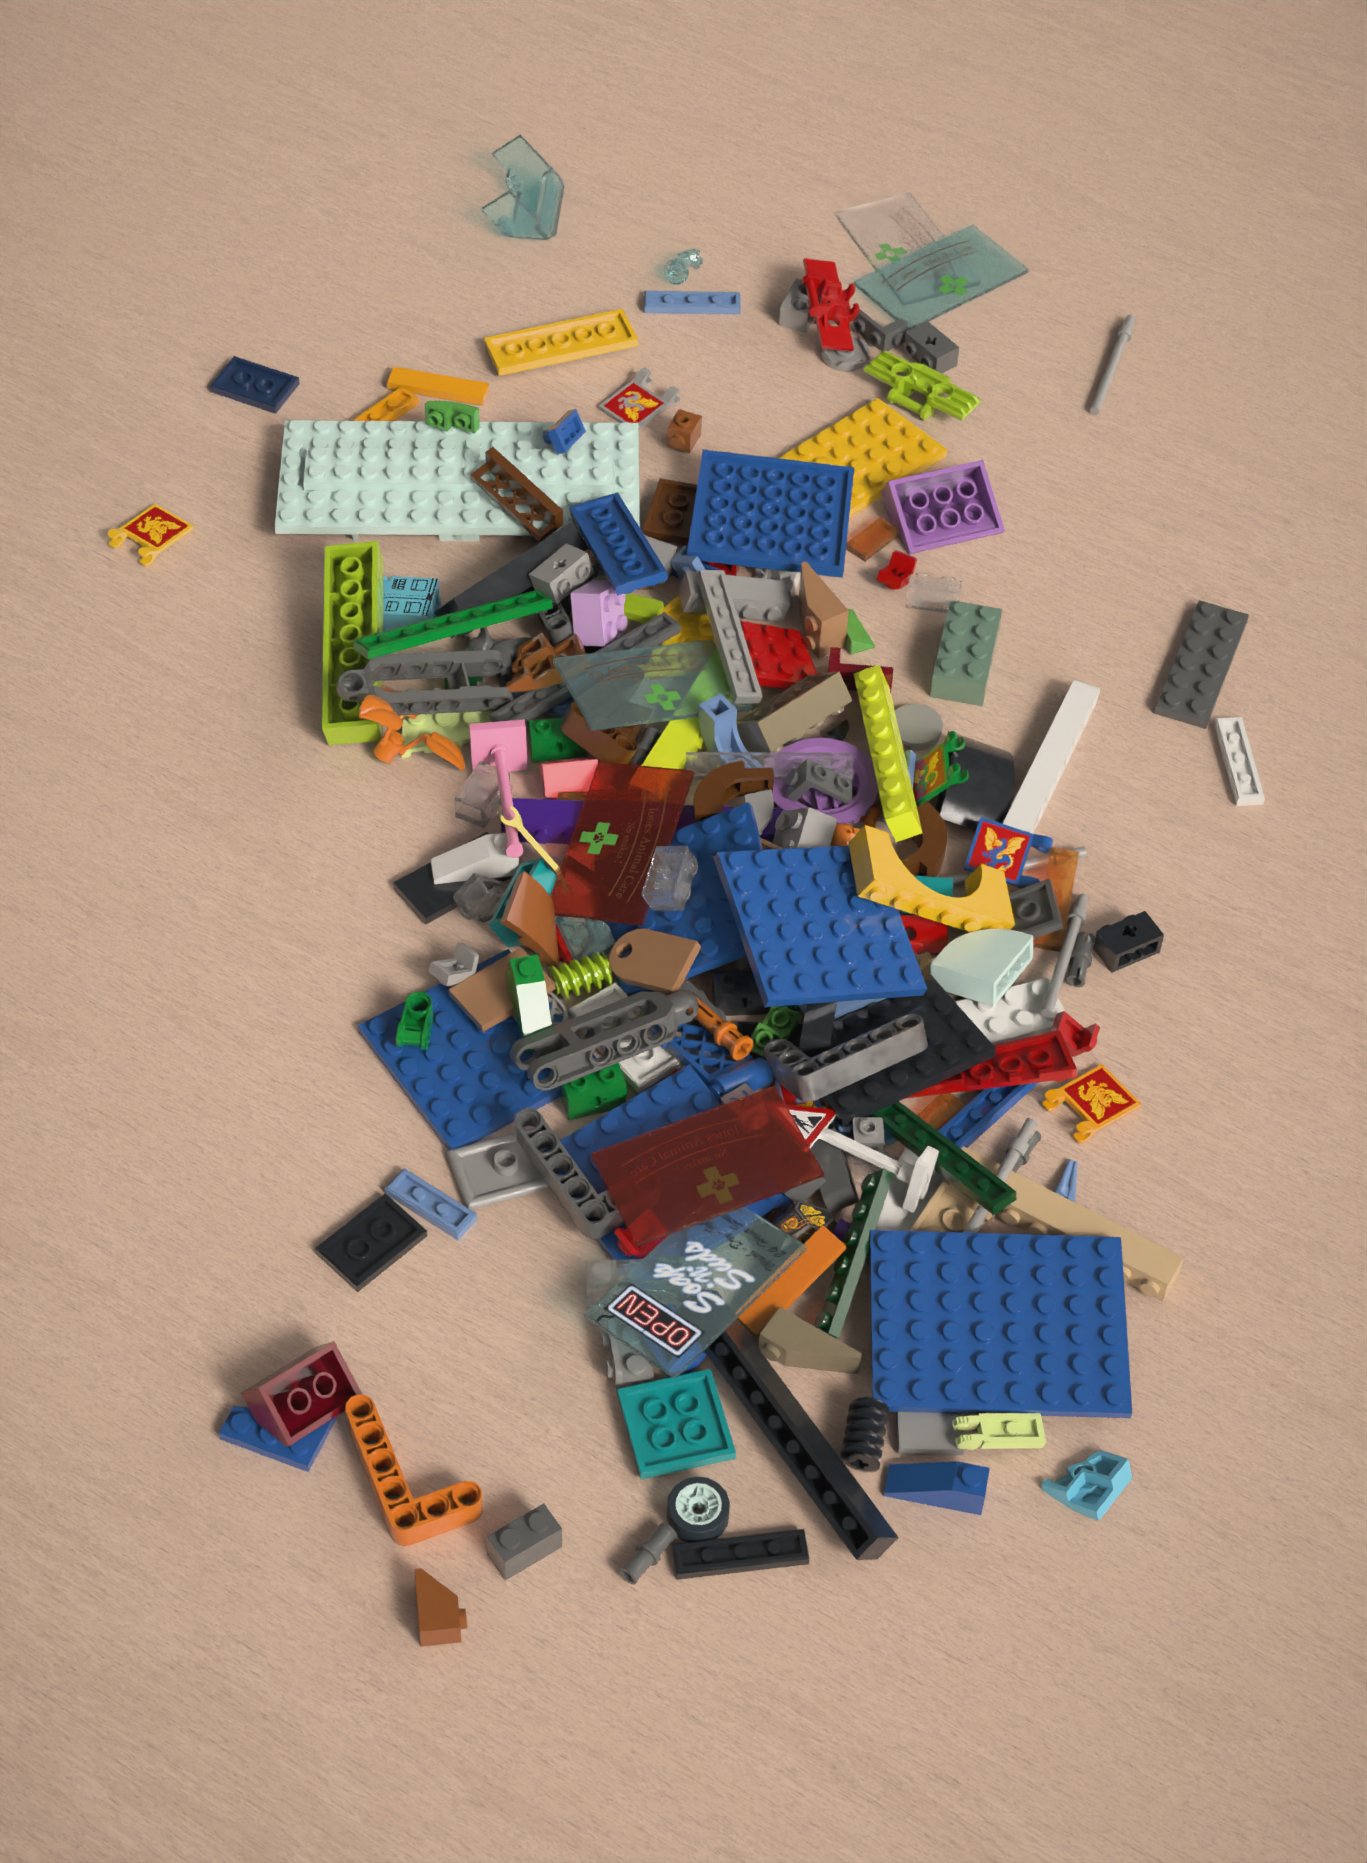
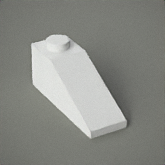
(481, 856)

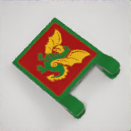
(933, 770)

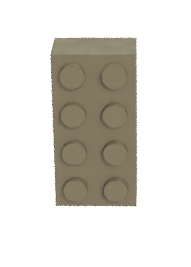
(793, 712)

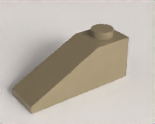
(805, 1346)

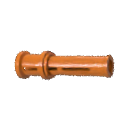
(724, 1032)

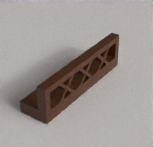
(525, 489)

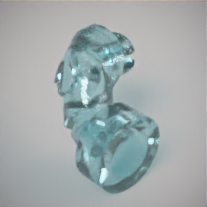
(677, 269)

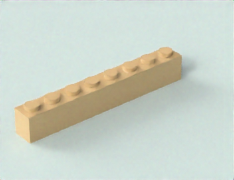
(1048, 1213)

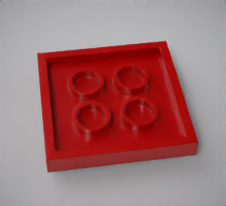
(777, 654)

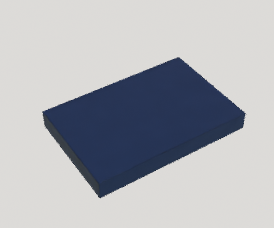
(254, 384)

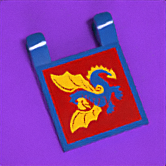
(1005, 850)

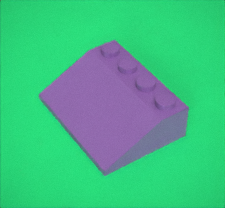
(943, 507)

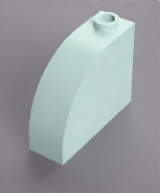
(982, 963)

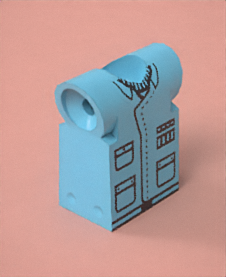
(409, 600)

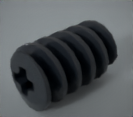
(864, 1434)

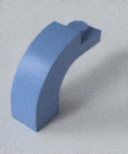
(719, 725)

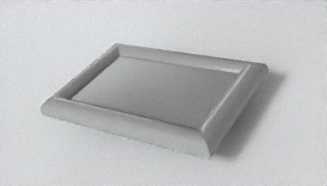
(494, 1171)

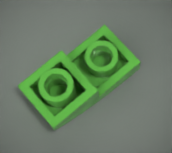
(448, 414)
(777, 1025)

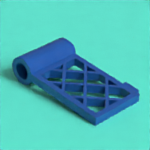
(731, 1074)

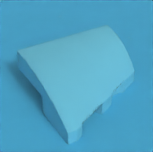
(1091, 1484)

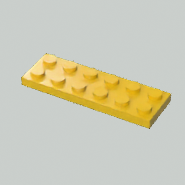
(560, 342)

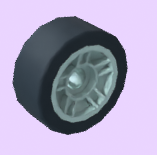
(704, 1496)

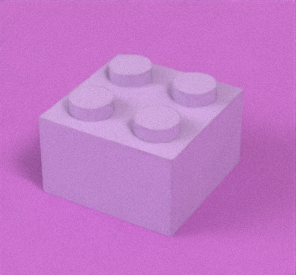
(598, 613)

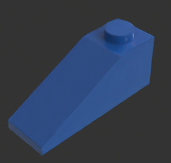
(939, 1484)

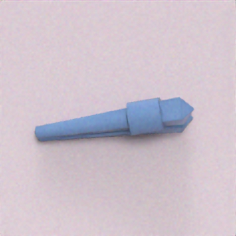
(1067, 1185)

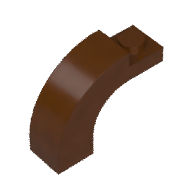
(726, 784)
(931, 843)

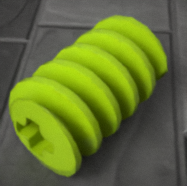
(581, 975)

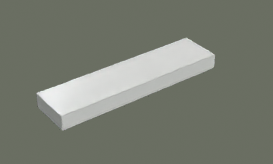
(1239, 761)

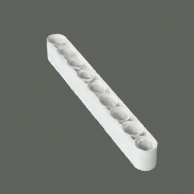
(1052, 757)

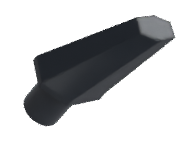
(839, 731)

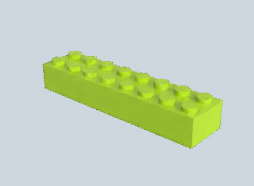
(350, 612)

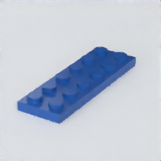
(618, 544)

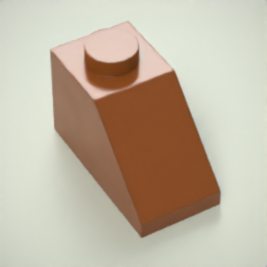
(438, 1611)

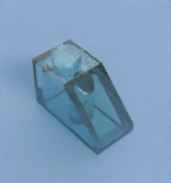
(585, 936)

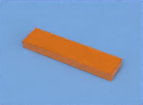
(821, 1252)

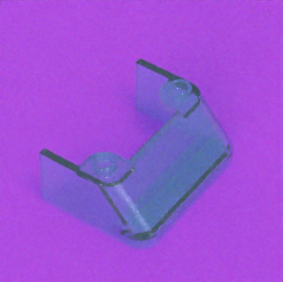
(538, 191)

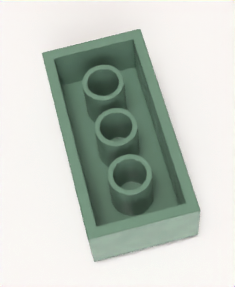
(966, 653)

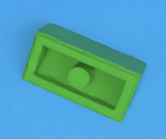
(857, 637)

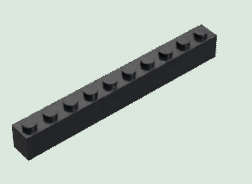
(801, 1444)

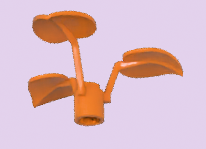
(392, 742)

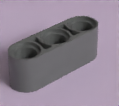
(839, 1187)

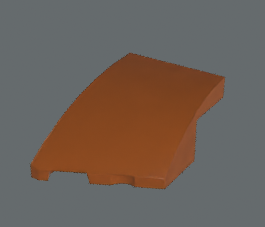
(535, 664)
(533, 918)

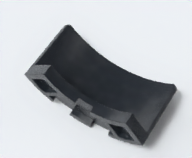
(987, 789)

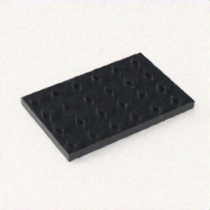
(951, 1049)

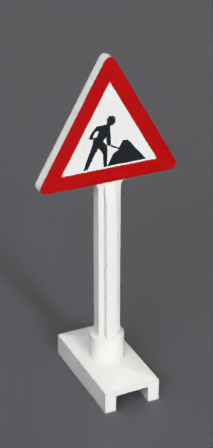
(814, 1124)

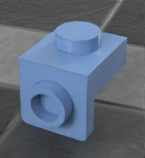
(684, 563)

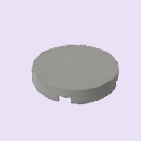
(847, 360)
(919, 726)

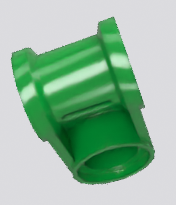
(416, 1026)

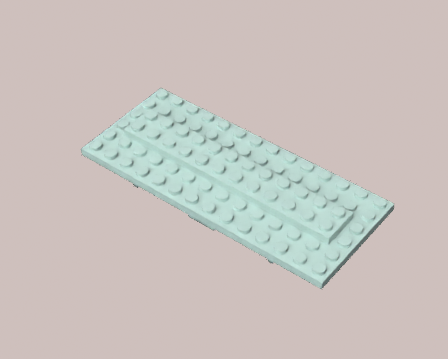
(419, 479)

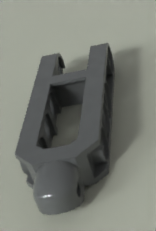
(451, 665)
(572, 1057)

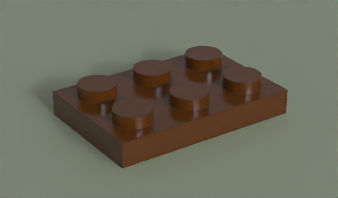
(671, 512)

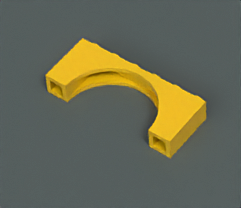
(887, 881)

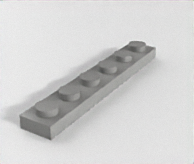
(729, 636)

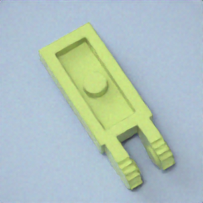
(1000, 1431)

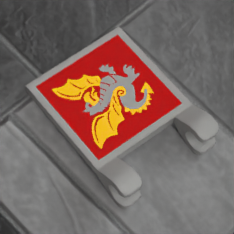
(637, 403)

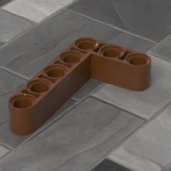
(606, 745)

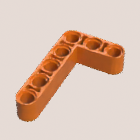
(392, 1482)

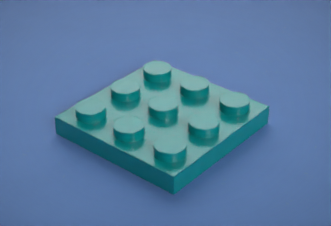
(676, 1424)

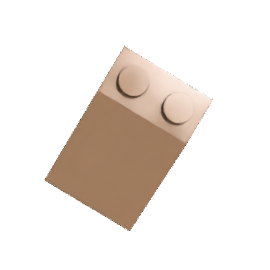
(821, 613)

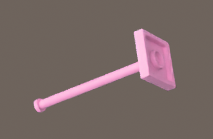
(504, 747)

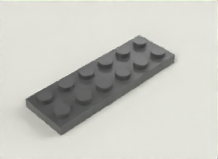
(1201, 664)

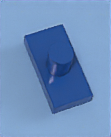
(564, 432)

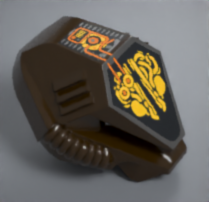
(801, 1220)

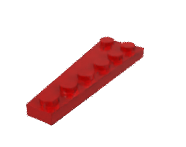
(1016, 1063)

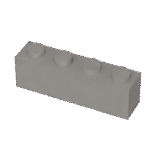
(752, 597)

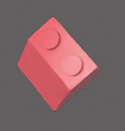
(566, 775)

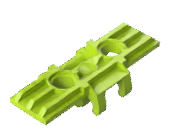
(924, 380)

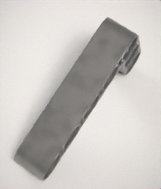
(847, 1062)

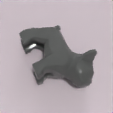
(507, 648)

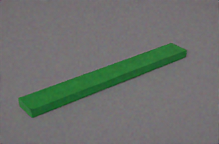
(452, 624)

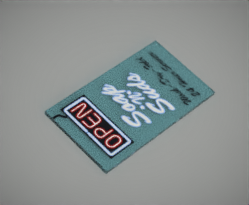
(694, 1287)

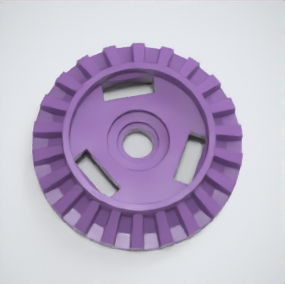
(863, 782)

